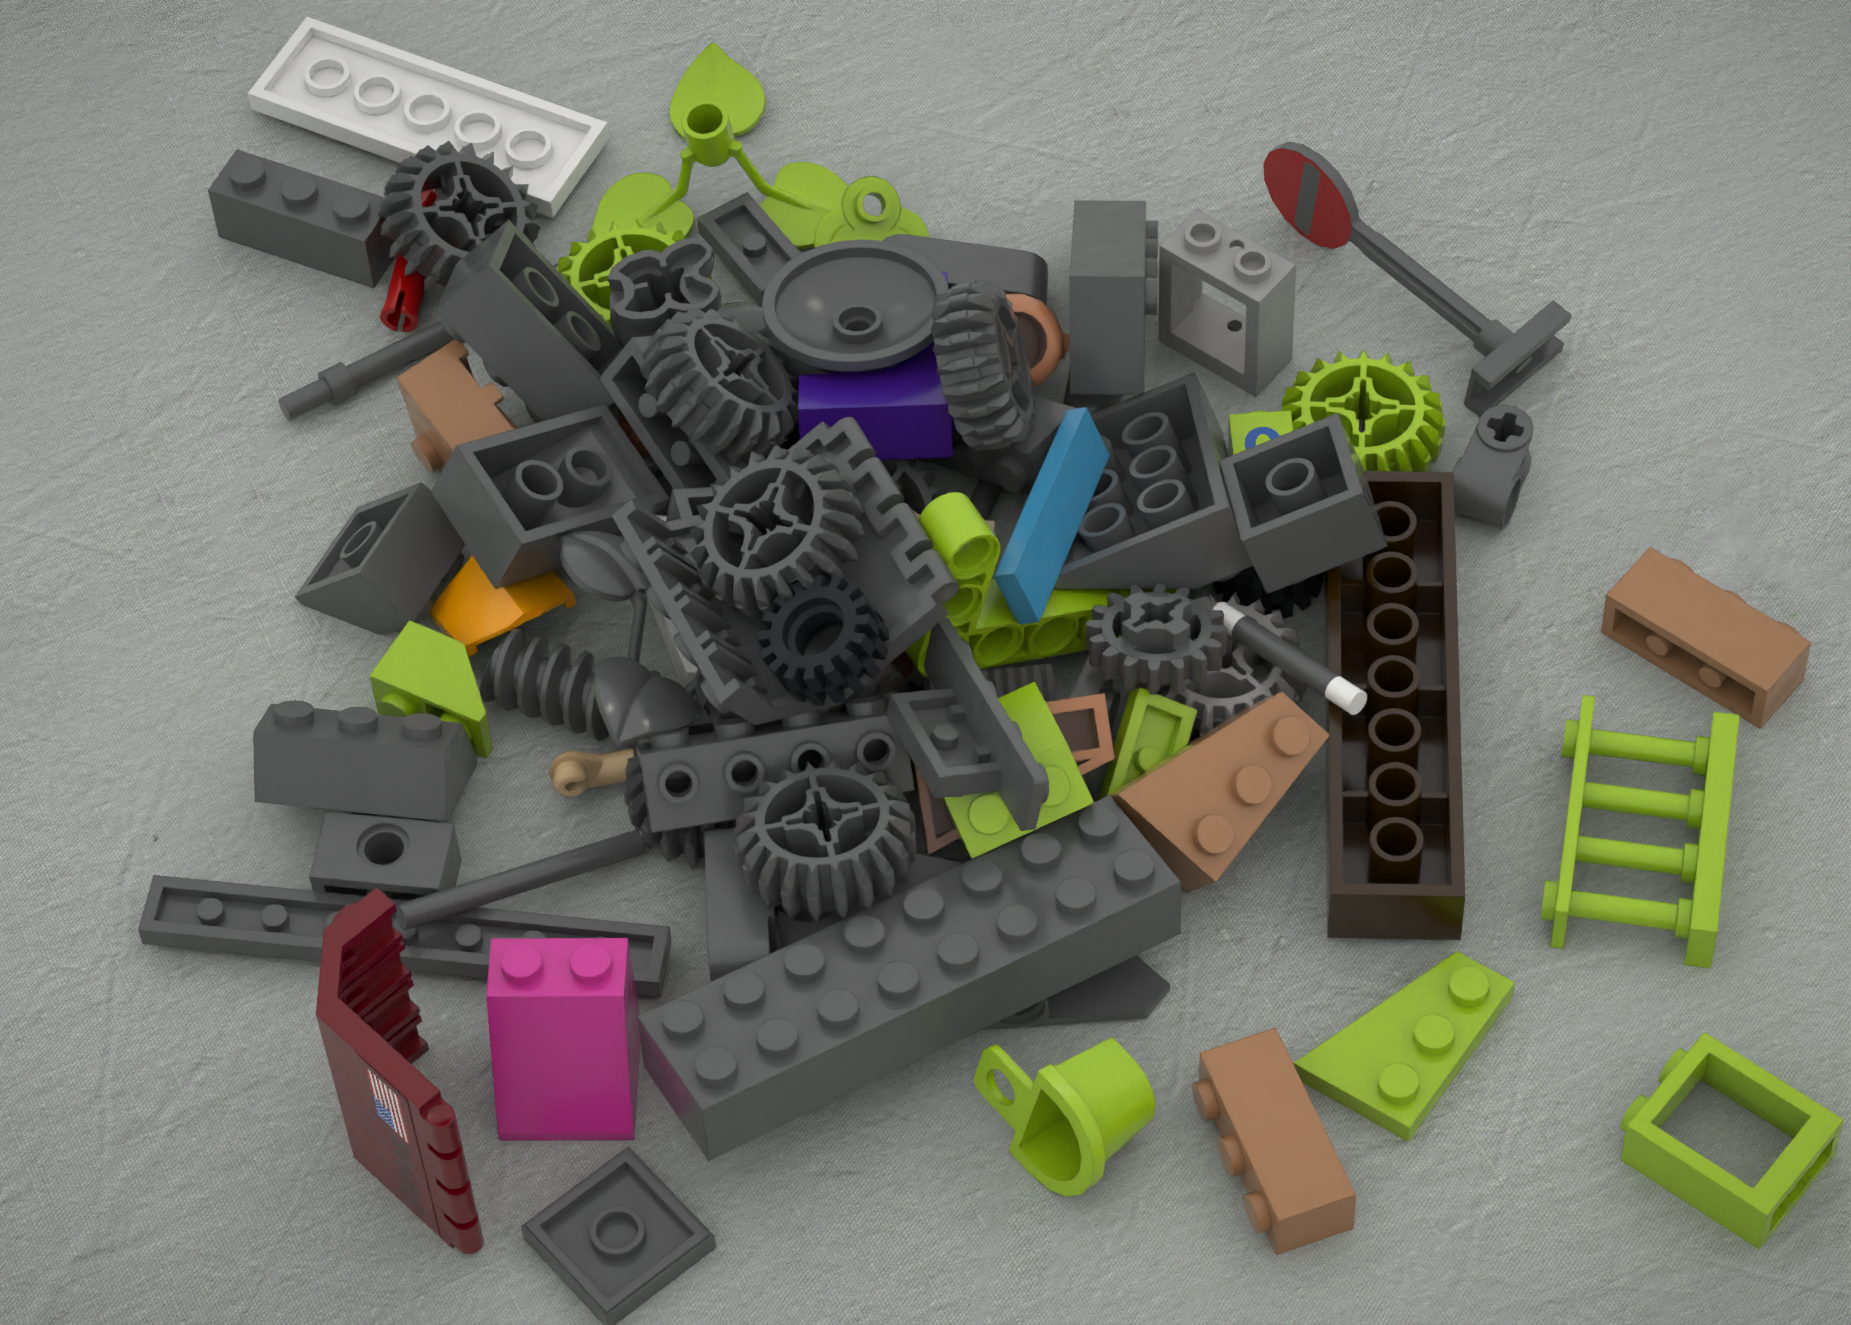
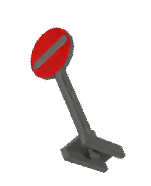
(1324, 211)

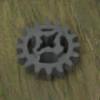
(1156, 638)

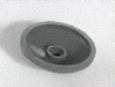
(853, 305)

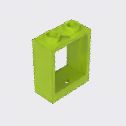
(1703, 1184)

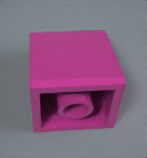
(563, 1038)

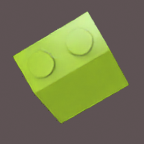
(983, 817)

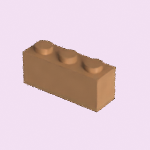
(1705, 637)
(1274, 1142)

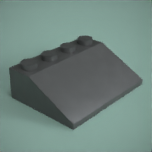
(1160, 498)

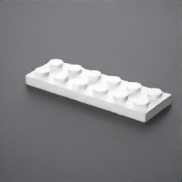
(404, 102)

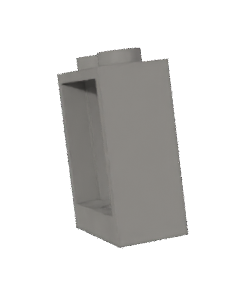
(1235, 347)

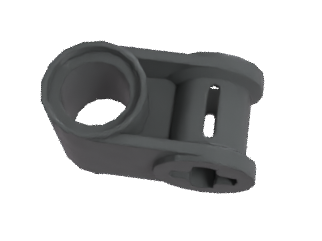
(1494, 466)

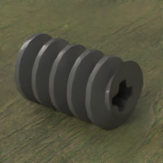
(544, 684)

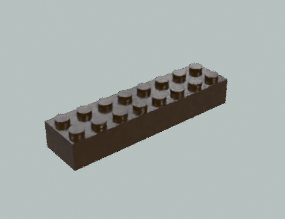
(1399, 759)

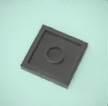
(618, 1237)

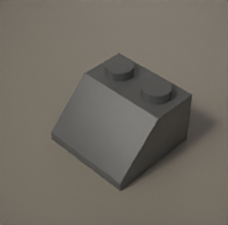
(386, 562)

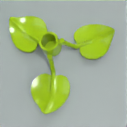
(708, 110)

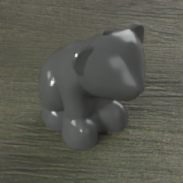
(657, 285)

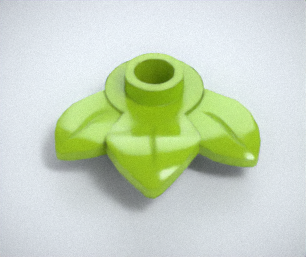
(854, 223)

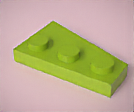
(1409, 1046)

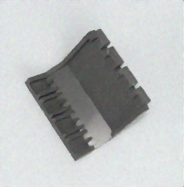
(894, 571)

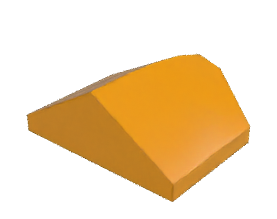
(478, 612)

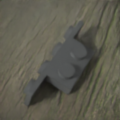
(964, 734)

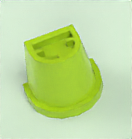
(1070, 1113)

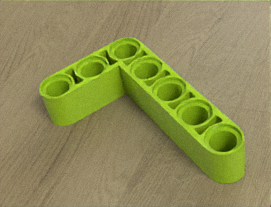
(979, 606)

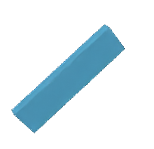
(1051, 516)

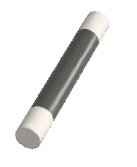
(1292, 660)

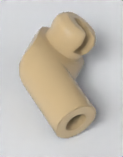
(577, 770)

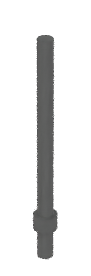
(341, 381)

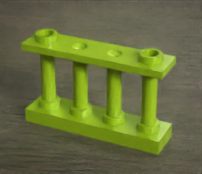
(1696, 863)

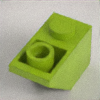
(434, 677)

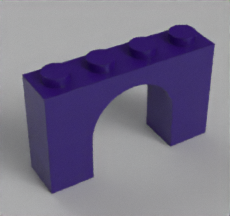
(895, 407)

